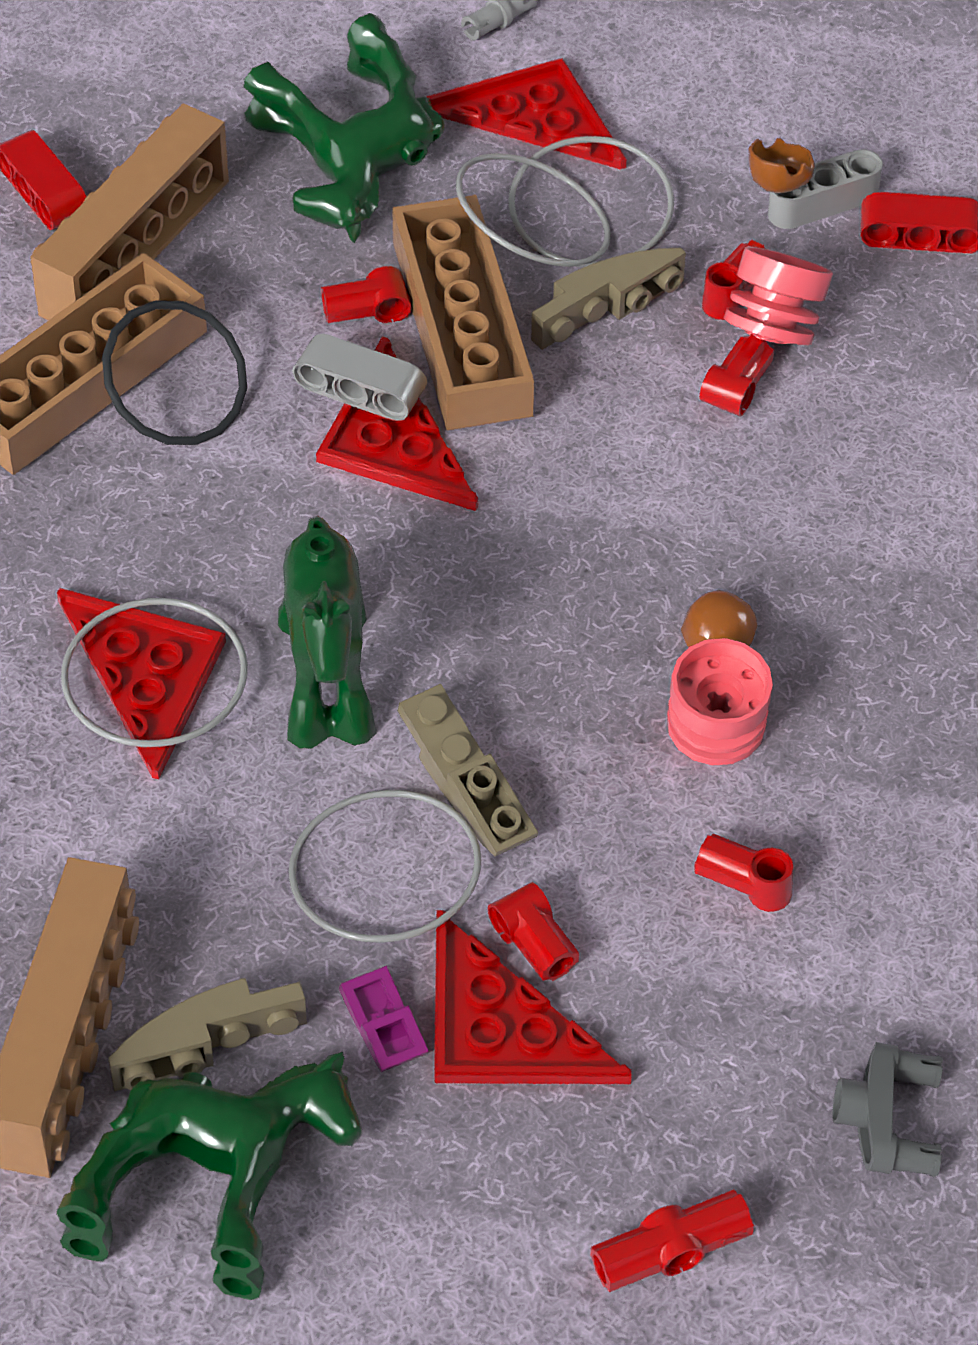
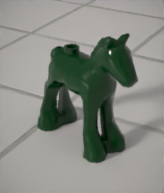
(358, 147)
(325, 623)
(222, 1134)

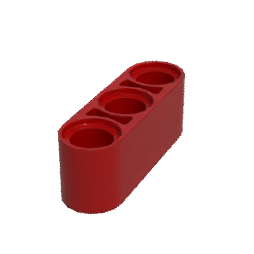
(40, 178)
(920, 222)

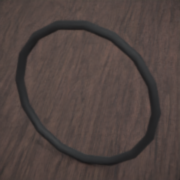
(129, 417)

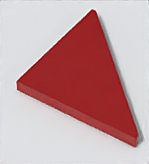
(535, 107)
(397, 452)
(147, 666)
(504, 1028)

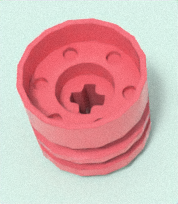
(778, 296)
(719, 701)

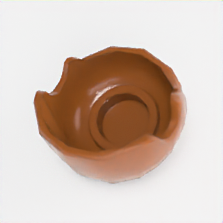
(781, 166)
(719, 616)

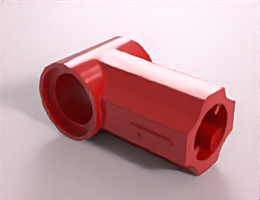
(722, 280)
(379, 295)
(735, 381)
(760, 874)
(529, 923)

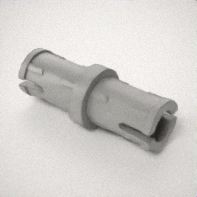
(495, 14)

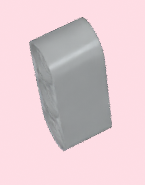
(833, 189)
(359, 377)

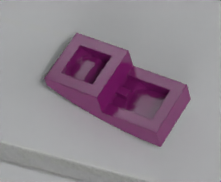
(383, 1019)

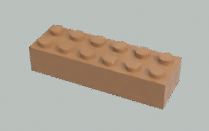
(134, 209)
(462, 314)
(56, 372)
(61, 1013)

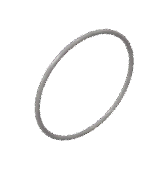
(590, 139)
(568, 263)
(163, 742)
(391, 937)

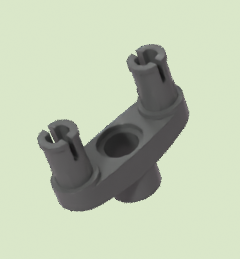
(870, 1108)

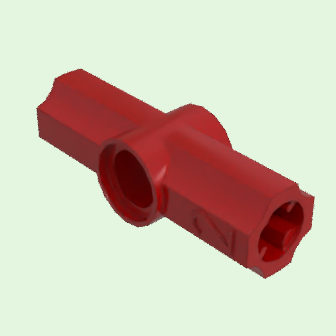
(672, 1240)

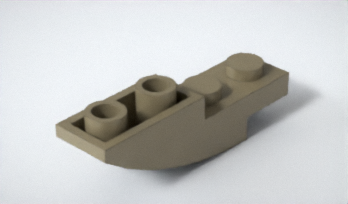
(612, 285)
(463, 772)
(186, 1033)

